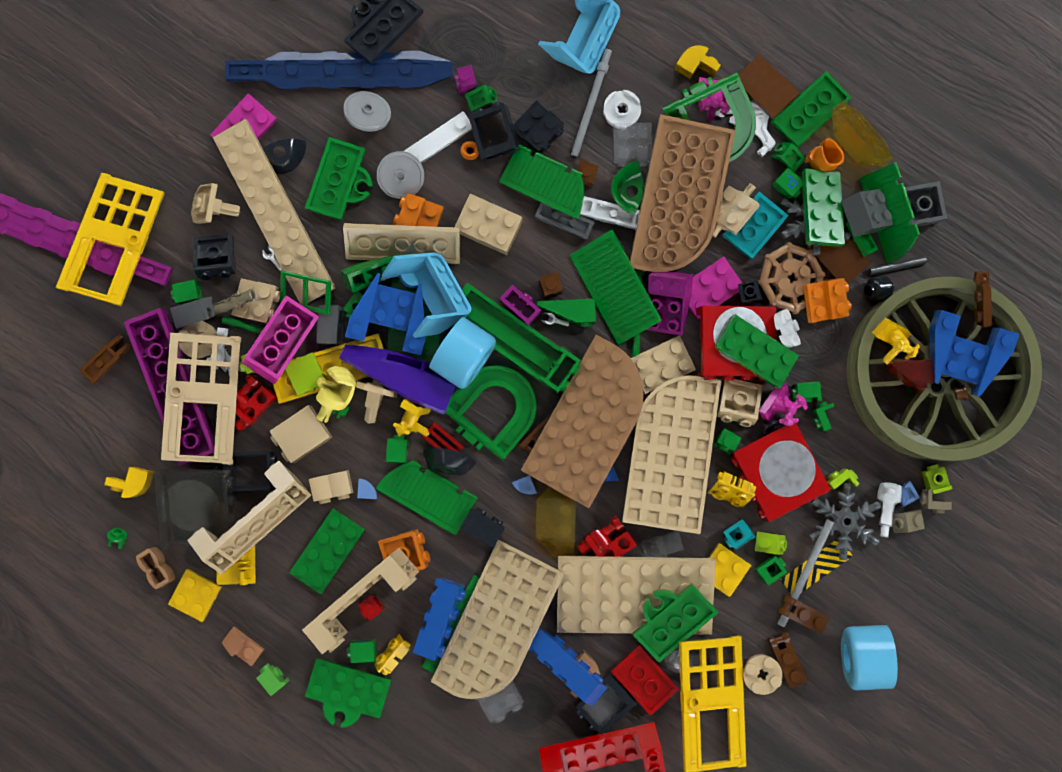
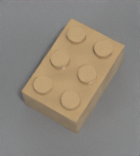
(488, 224)

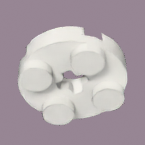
(622, 98)
(788, 328)

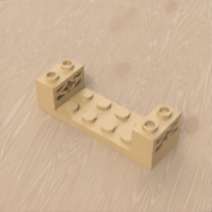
(248, 531)
(327, 631)

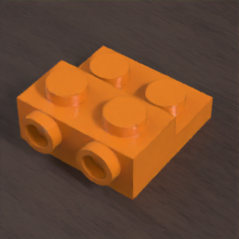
(418, 212)
(826, 300)
(412, 546)

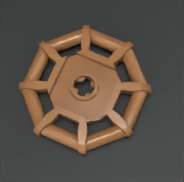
(780, 276)

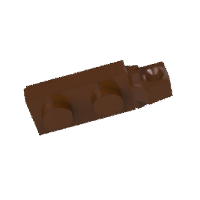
(982, 297)

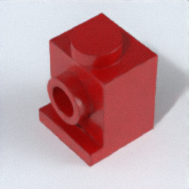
(371, 607)

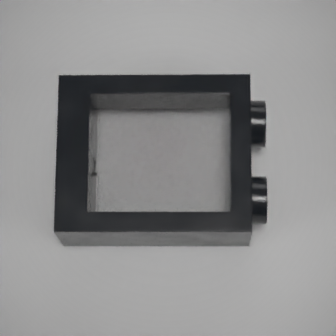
(609, 708)

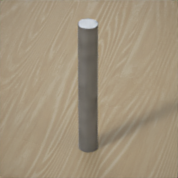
(897, 266)

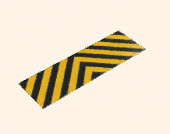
(825, 563)

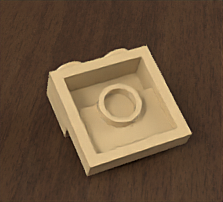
(263, 307)
(739, 402)

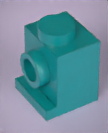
(739, 527)

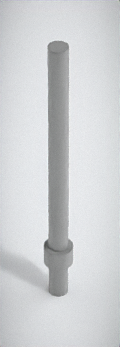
(602, 69)
(808, 567)

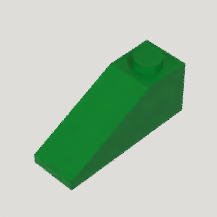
(362, 274)
(575, 311)

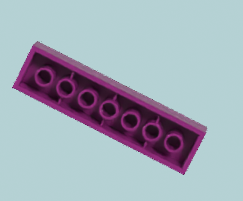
(151, 342)

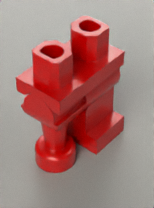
(252, 408)
(603, 546)

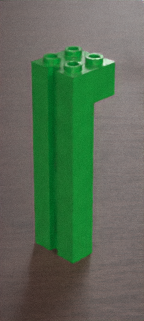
(522, 343)

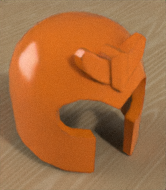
(826, 156)

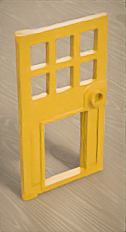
(106, 232)
(710, 699)

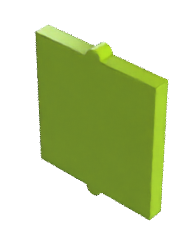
(304, 373)

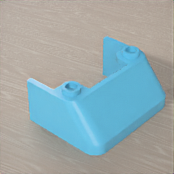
(588, 35)
(439, 289)

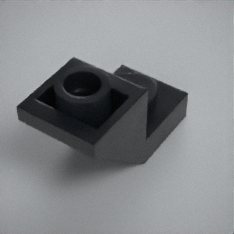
(753, 292)

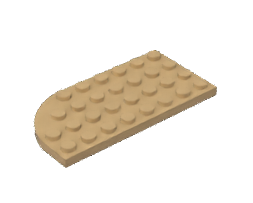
(672, 455)
(497, 624)

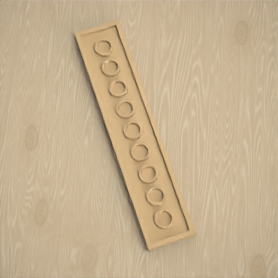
(272, 209)

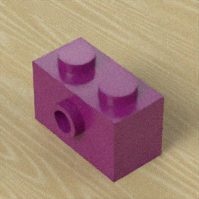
(520, 305)

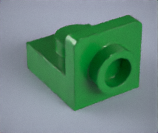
(481, 97)
(788, 155)

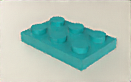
(758, 227)

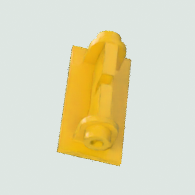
(385, 661)

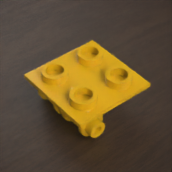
(734, 494)
(241, 572)

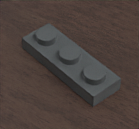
(580, 227)

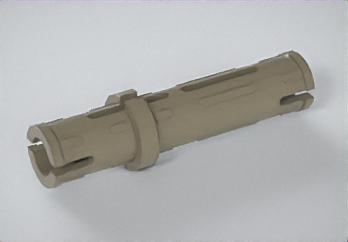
(235, 301)

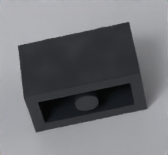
(482, 527)

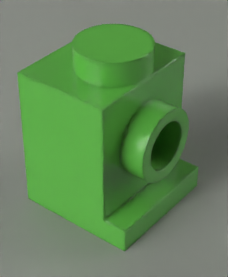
(271, 679)

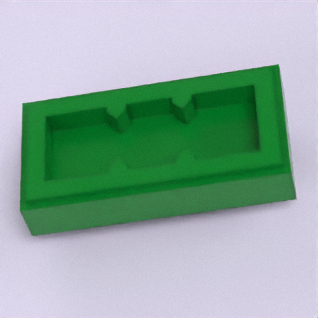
(864, 242)

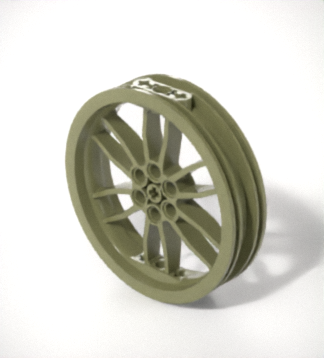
(1026, 375)

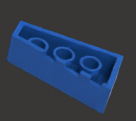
(439, 618)
(567, 667)

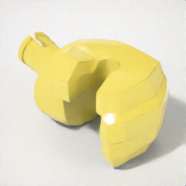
(335, 394)

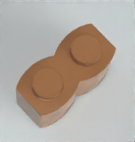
(157, 571)

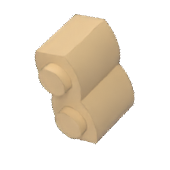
(331, 486)

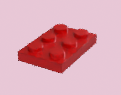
(644, 680)

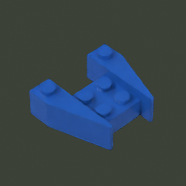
(391, 309)
(965, 358)

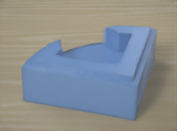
(525, 485)
(366, 490)
(909, 494)

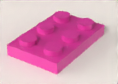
(251, 110)
(713, 285)

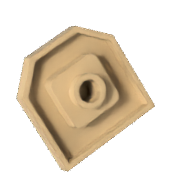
(206, 204)
(374, 398)

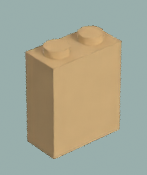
(300, 434)

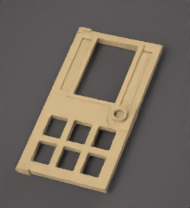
(203, 393)

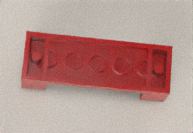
(606, 750)

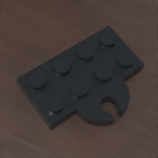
(380, 26)

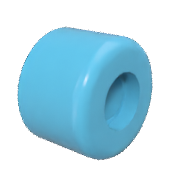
(463, 353)
(869, 657)

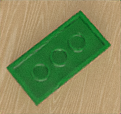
(810, 110)

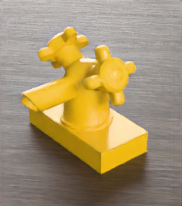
(896, 336)
(410, 418)

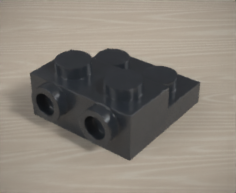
(538, 127)
(214, 256)

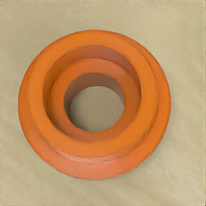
(469, 144)

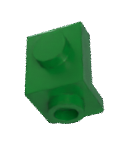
(820, 418)

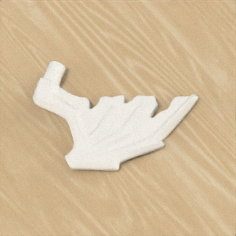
(761, 128)

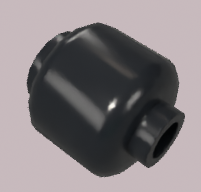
(878, 288)

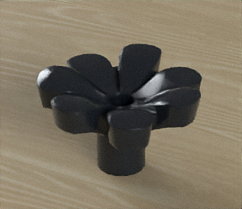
(772, 426)

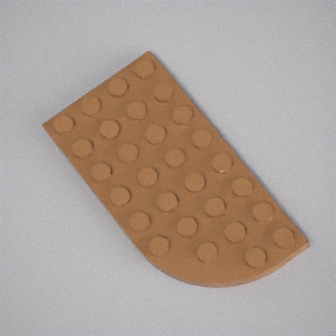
(681, 193)
(589, 424)

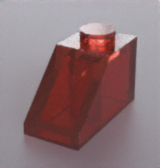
(913, 373)

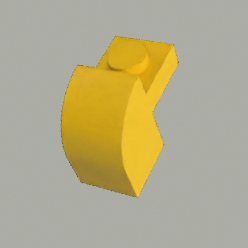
(694, 58)
(136, 482)

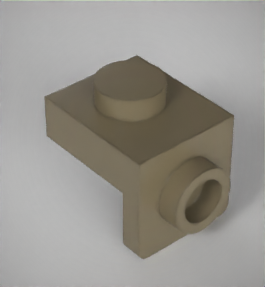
(936, 506)
(907, 521)

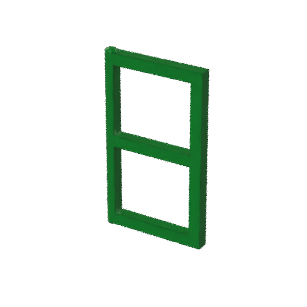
(305, 291)

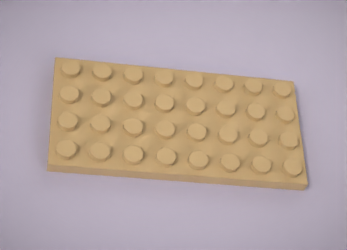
(611, 591)

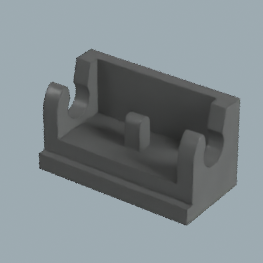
(192, 312)
(331, 327)

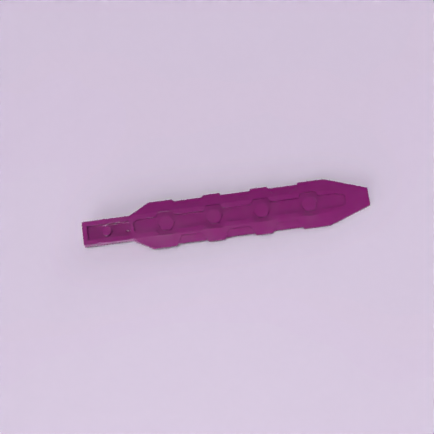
(57, 235)

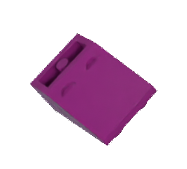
(671, 298)

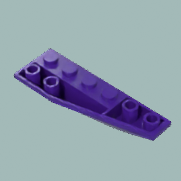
(402, 374)

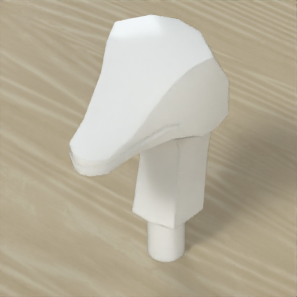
(889, 495)

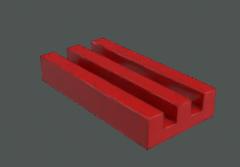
(435, 425)

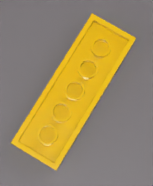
(326, 359)

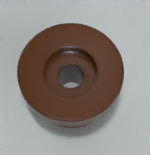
(961, 393)

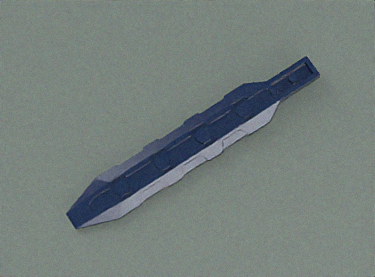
(337, 70)

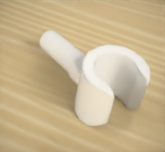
(271, 256)
(552, 319)

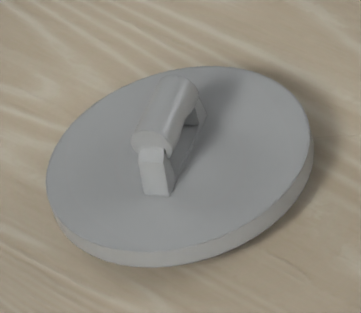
(367, 111)
(400, 174)

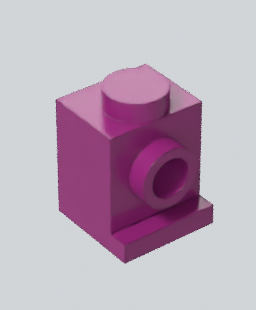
(465, 79)

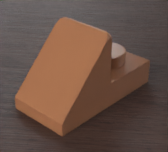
(242, 646)

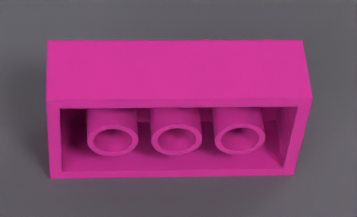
(280, 340)

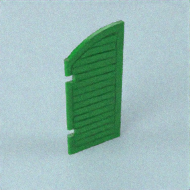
(545, 181)
(902, 235)
(428, 495)

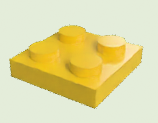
(728, 569)
(194, 595)

